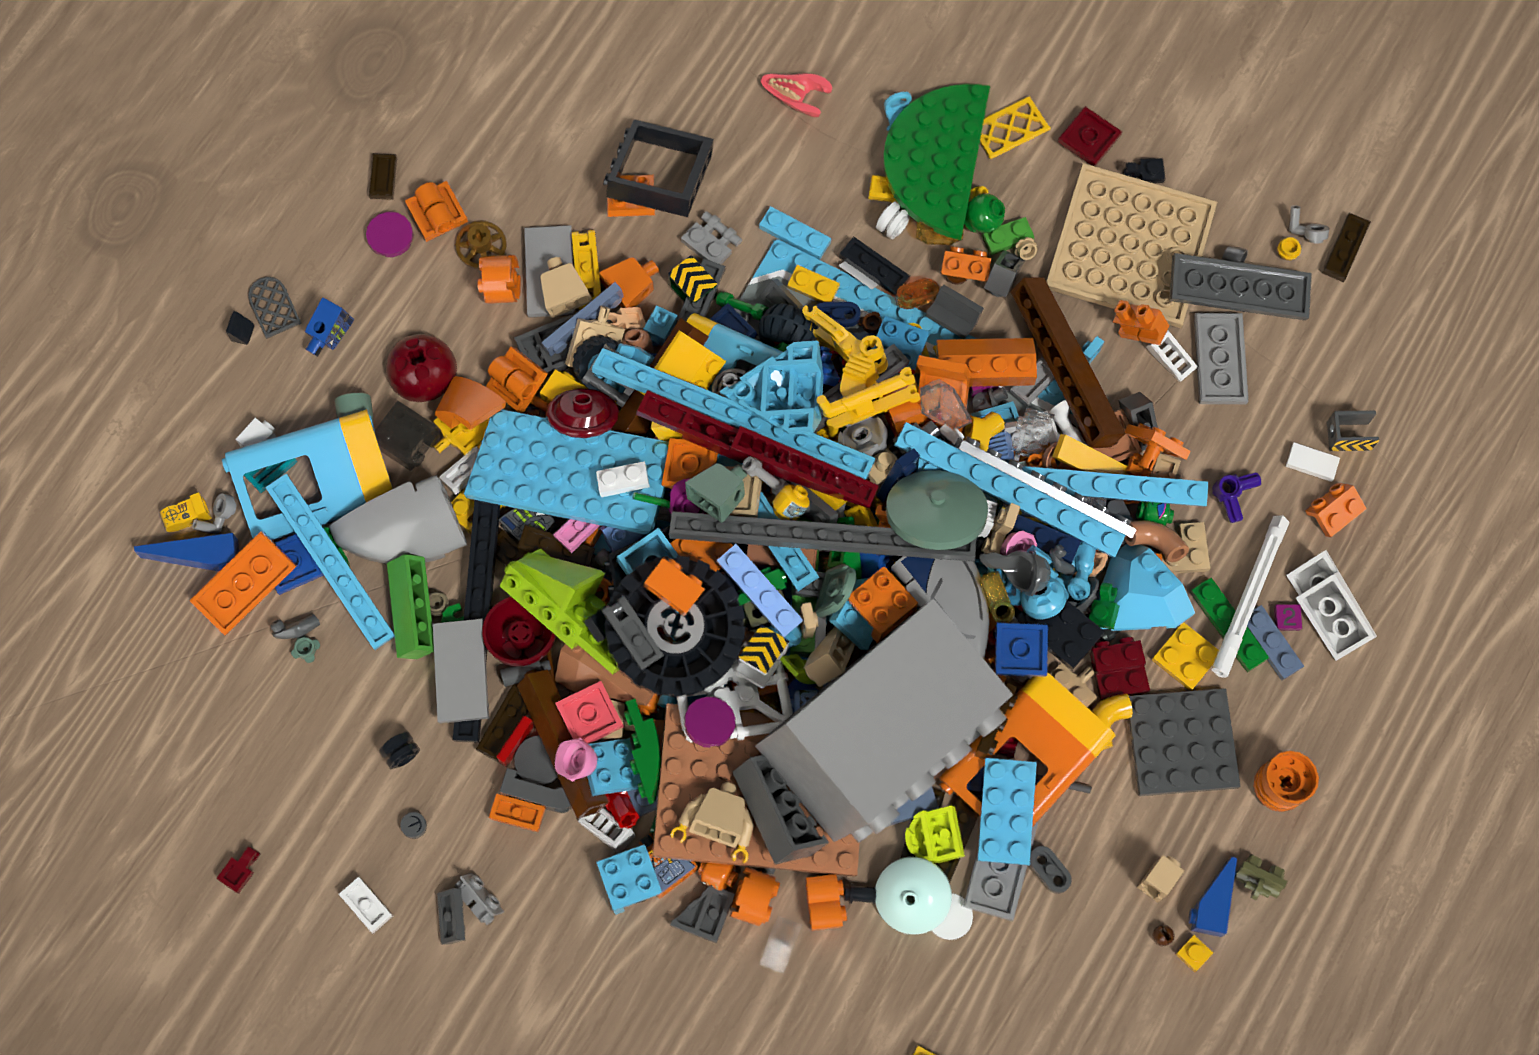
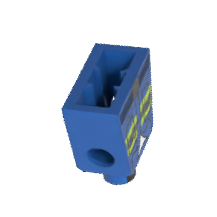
(327, 326)

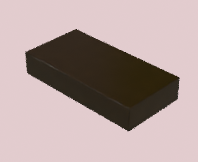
(383, 176)

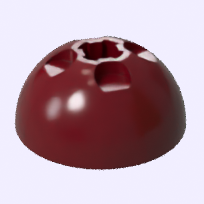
(420, 378)
(505, 633)

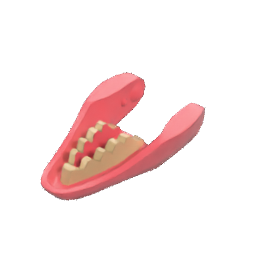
(793, 88)

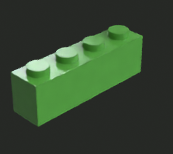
(410, 607)

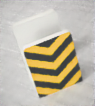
(762, 656)

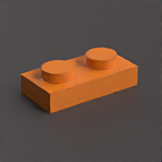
(517, 813)

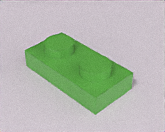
(1007, 236)

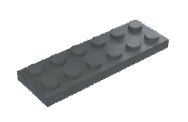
(1240, 286)

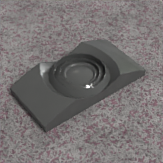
(531, 346)

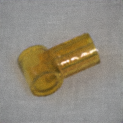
(996, 595)

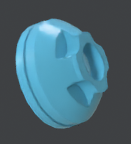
(1046, 604)

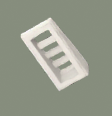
(1160, 355)
(617, 840)

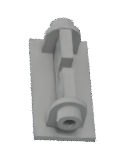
(486, 904)

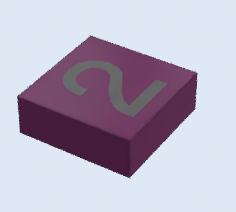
(1288, 617)

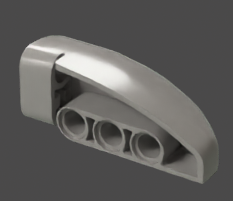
(401, 524)

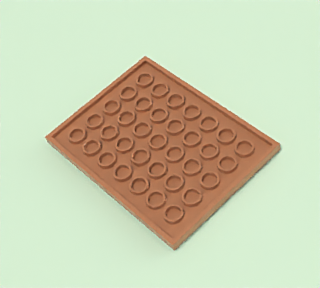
(692, 771)

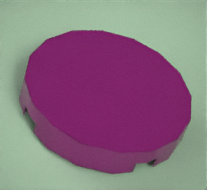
(389, 234)
(709, 722)

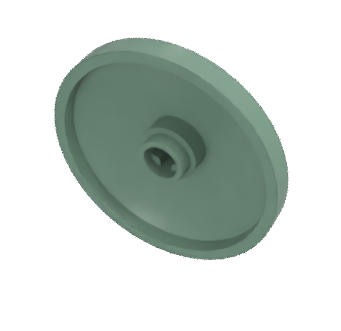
(937, 510)

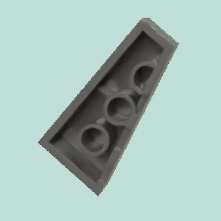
(777, 812)

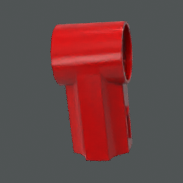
(622, 809)

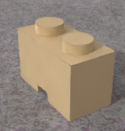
(1161, 878)

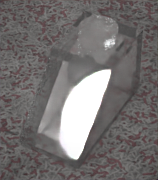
(943, 405)

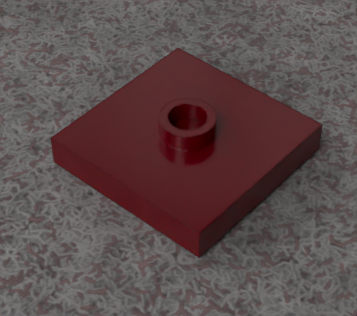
(1089, 136)

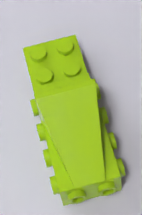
(560, 598)

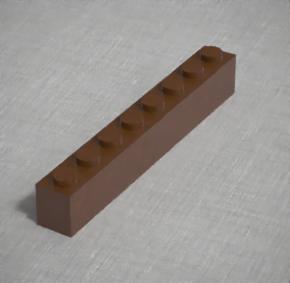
(1067, 363)

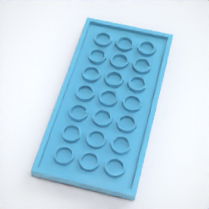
(546, 472)

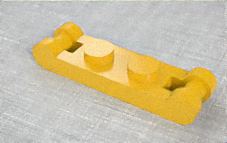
(587, 261)

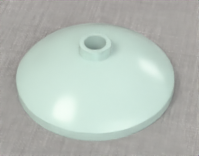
(916, 878)

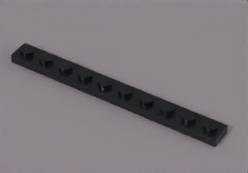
(479, 588)

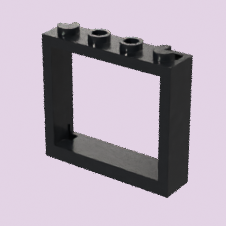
(653, 196)

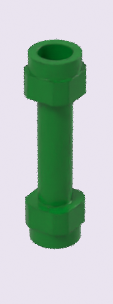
(756, 310)

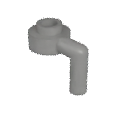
(1314, 232)
(223, 509)

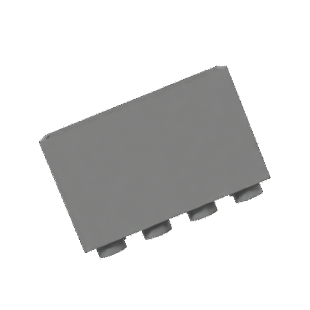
(887, 725)

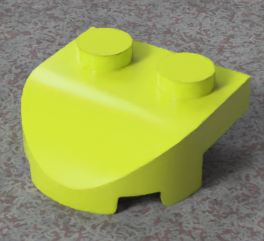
(935, 835)

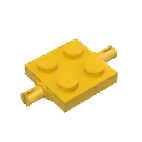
(460, 436)

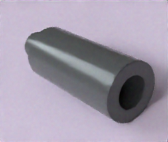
(514, 674)

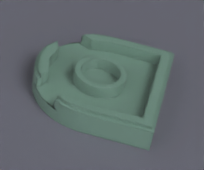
(835, 590)

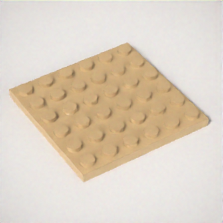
(1124, 239)

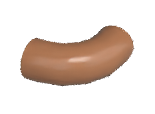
(1159, 537)

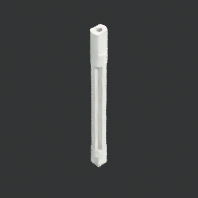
(1233, 637)

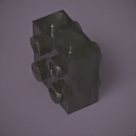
(406, 436)

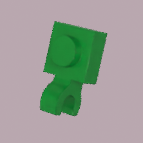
(1105, 611)

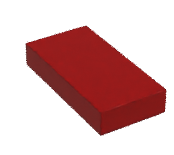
(515, 740)

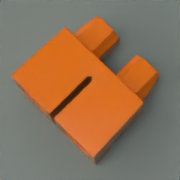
(1140, 322)

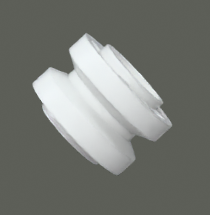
(893, 220)

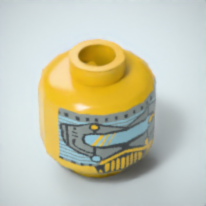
(791, 502)

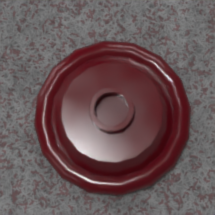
(582, 413)

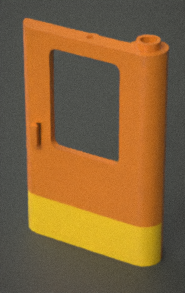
(1053, 729)

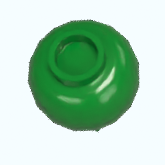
(984, 213)

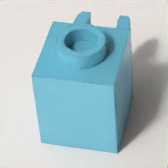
(660, 325)

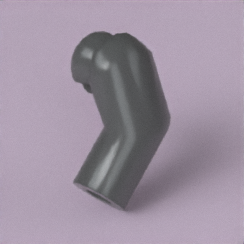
(1058, 563)

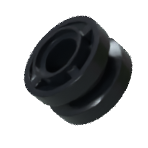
(399, 750)

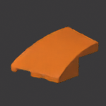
(468, 403)

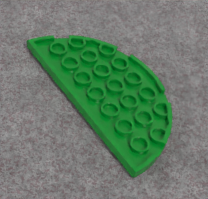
(934, 155)

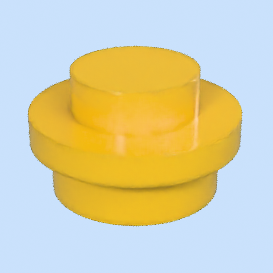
(1289, 248)

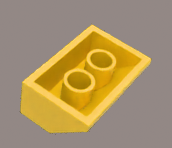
(690, 361)

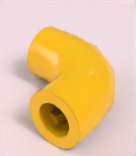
(1112, 710)

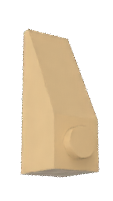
(829, 657)

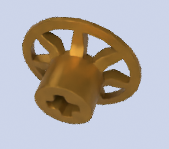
(479, 241)

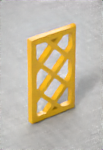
(1012, 110)

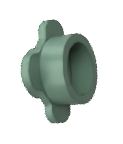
(301, 643)

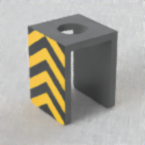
(1339, 443)

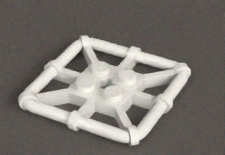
(743, 698)

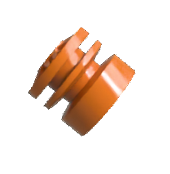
(1299, 781)

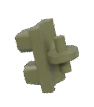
(1259, 880)

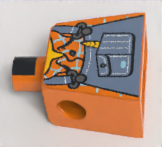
(668, 871)

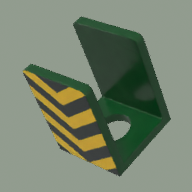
(691, 280)

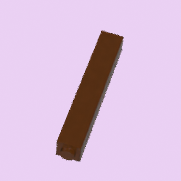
(628, 420)
(540, 699)

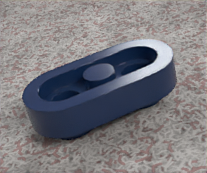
(837, 310)

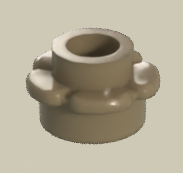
(442, 599)

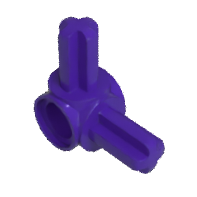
(1237, 485)

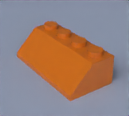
(993, 360)

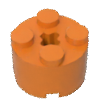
(499, 279)
(754, 896)

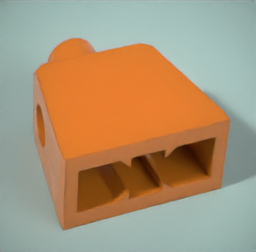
(632, 279)

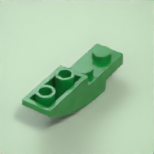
(648, 757)

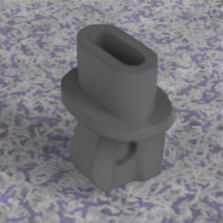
(989, 399)

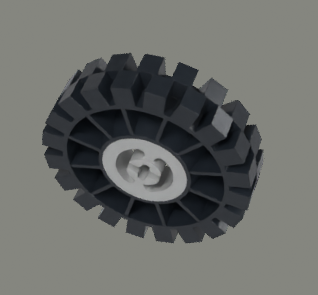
(712, 641)

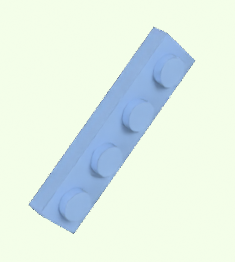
(759, 590)

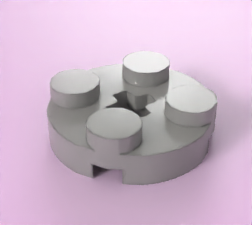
(875, 437)

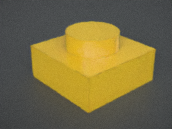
(1194, 953)

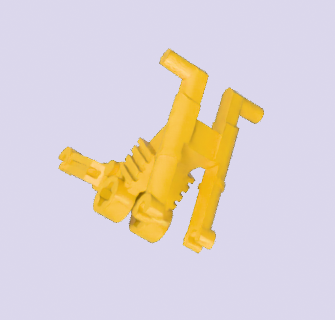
(859, 375)

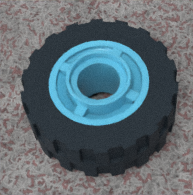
(588, 353)

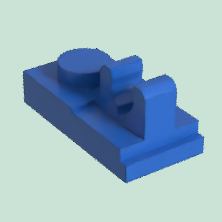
(829, 371)

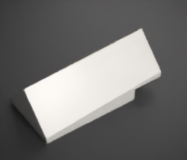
(1331, 606)

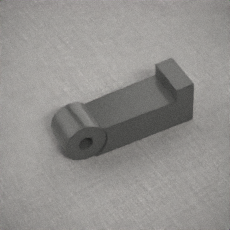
(551, 799)

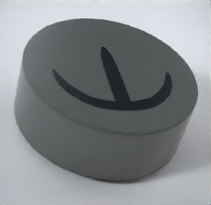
(413, 825)

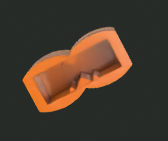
(824, 902)

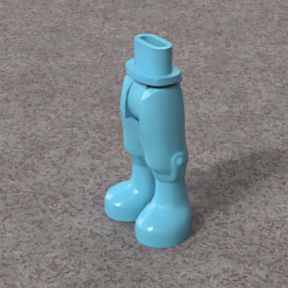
(1083, 564)

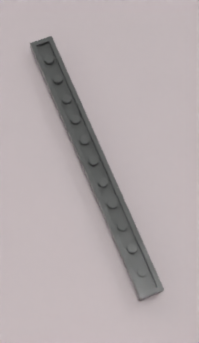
(806, 536)

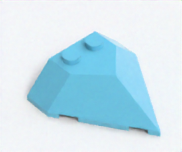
(784, 389)
(1146, 591)

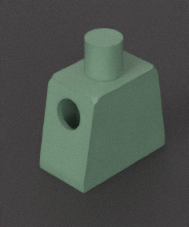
(717, 490)

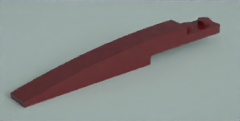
(745, 443)

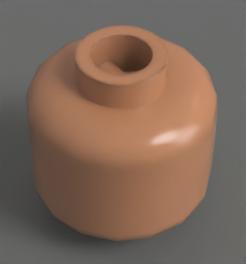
(638, 338)

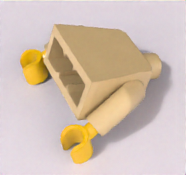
(719, 818)

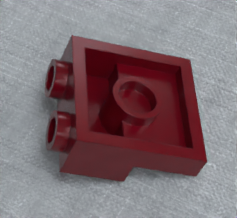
(1119, 668)

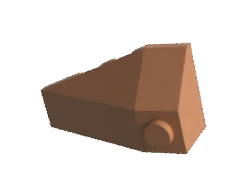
(580, 670)

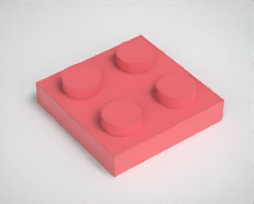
(589, 714)

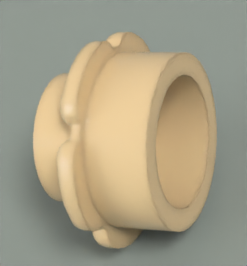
(1027, 253)

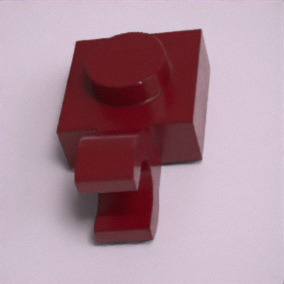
(237, 873)

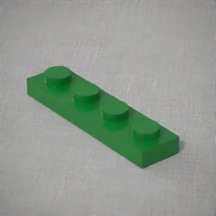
(1220, 614)

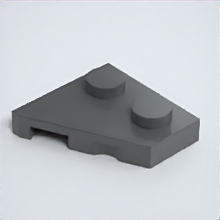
(706, 914)

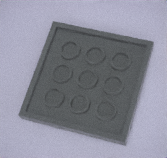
(1183, 742)

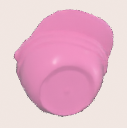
(1017, 541)
(575, 759)

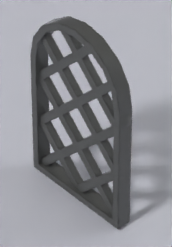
(284, 327)

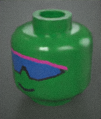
(1155, 512)

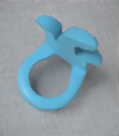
(895, 105)

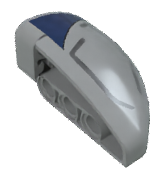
(954, 588)

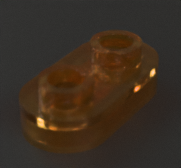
(914, 293)

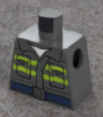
(516, 519)

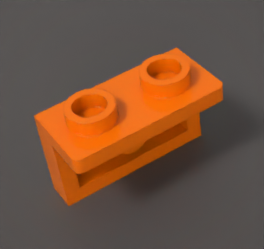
(966, 265)
(1336, 508)

